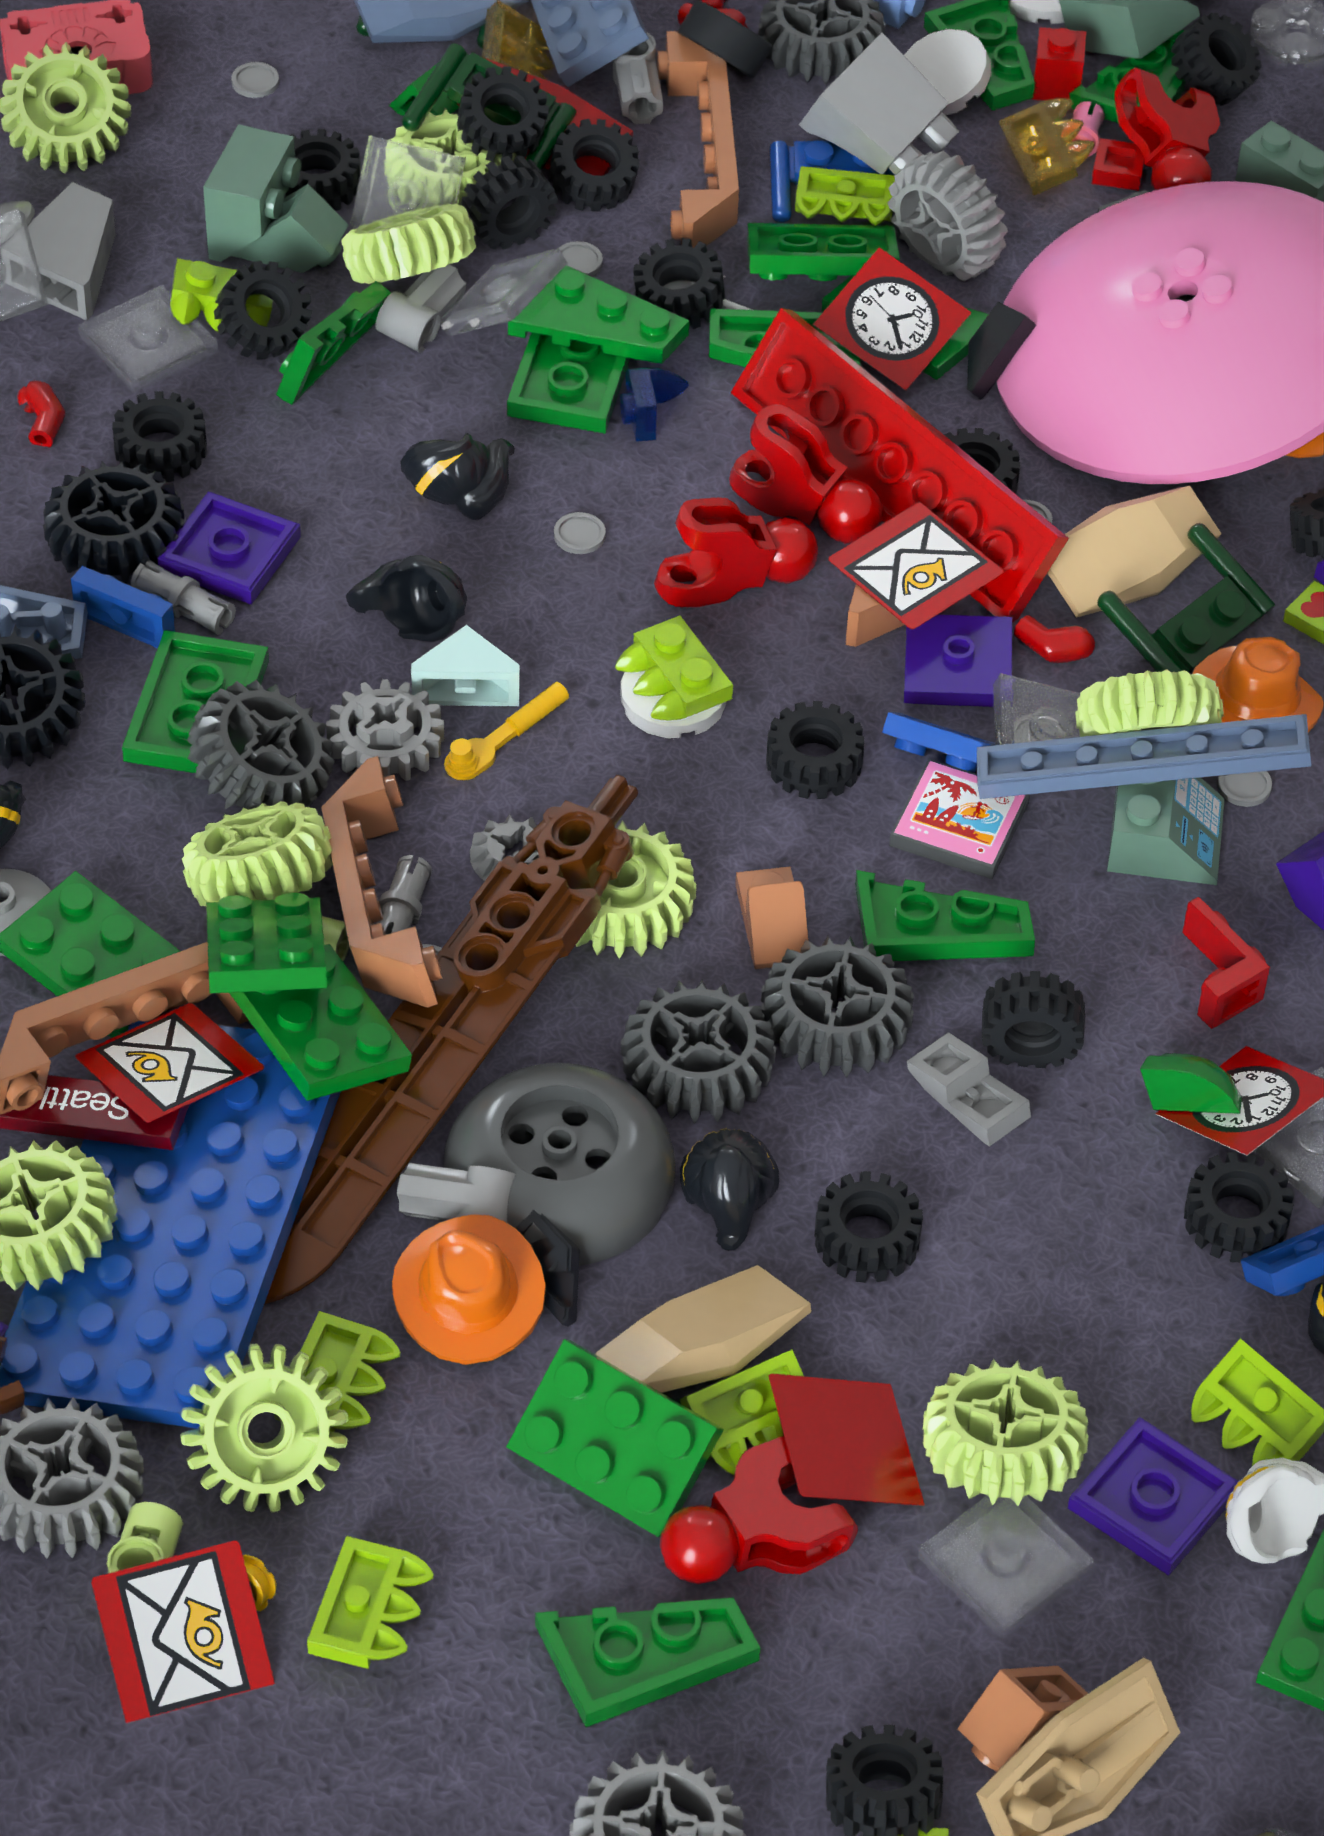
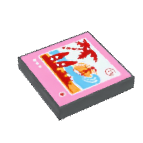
(952, 823)

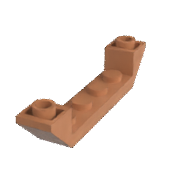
(700, 73)
(389, 962)
(95, 1013)

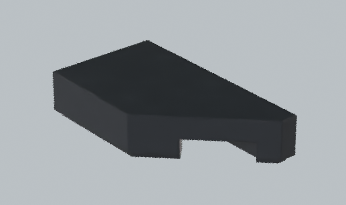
(995, 346)
(559, 1266)

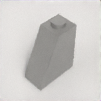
(73, 247)

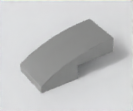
(962, 1085)

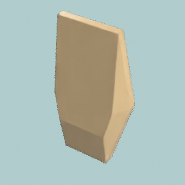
(1129, 549)
(707, 1331)
(1082, 1759)

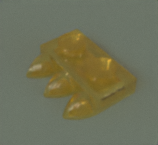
(515, 40)
(1046, 144)

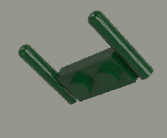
(452, 75)
(1203, 624)

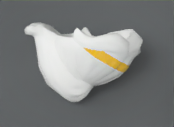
(1275, 1510)

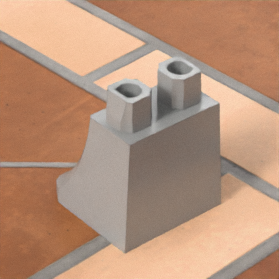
(881, 110)

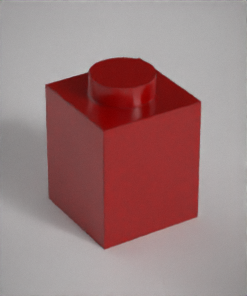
(1058, 62)

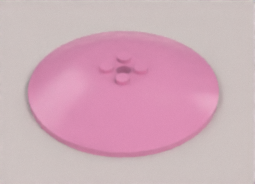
(1164, 386)

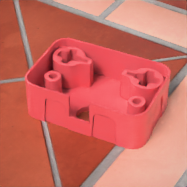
(103, 26)

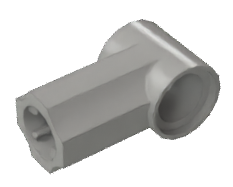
(639, 83)
(418, 312)
(453, 1193)

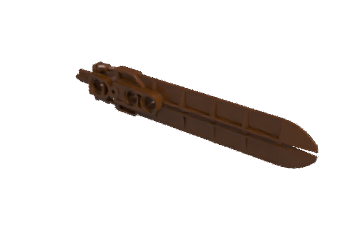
(489, 969)

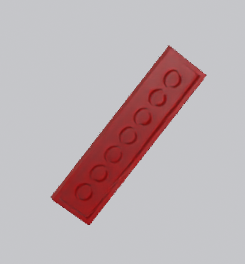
(901, 456)

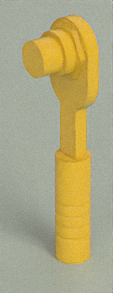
(476, 755)

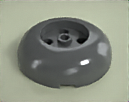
(524, 1129)

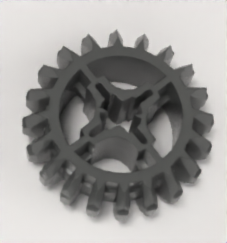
(819, 34)
(259, 747)
(868, 1020)
(701, 1067)

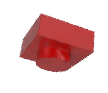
(1118, 165)

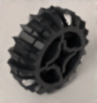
(112, 519)
(50, 680)

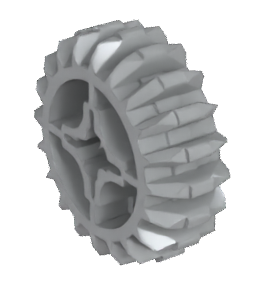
(947, 215)
(68, 1496)
(659, 1787)

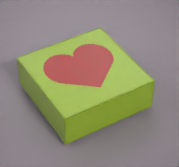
(1307, 612)

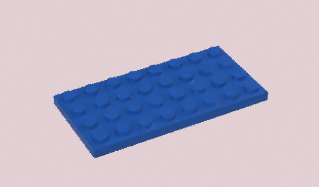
(185, 1256)

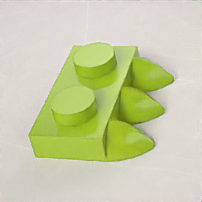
(844, 194)
(197, 288)
(675, 667)
(343, 1351)
(1260, 1404)
(743, 1408)
(365, 1598)

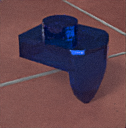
(644, 391)

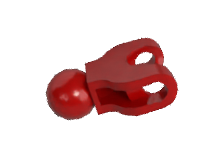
(1167, 132)
(803, 478)
(732, 553)
(755, 1524)

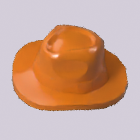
(1261, 681)
(469, 1289)

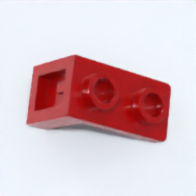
(1240, 971)

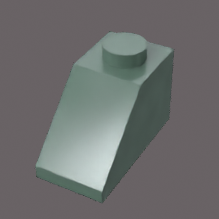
(301, 236)

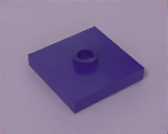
(230, 547)
(957, 659)
(1153, 1495)

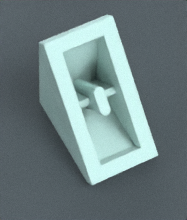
(466, 673)

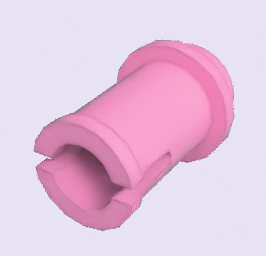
(1091, 123)

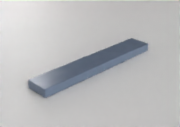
(1143, 756)

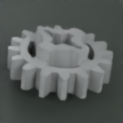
(386, 729)

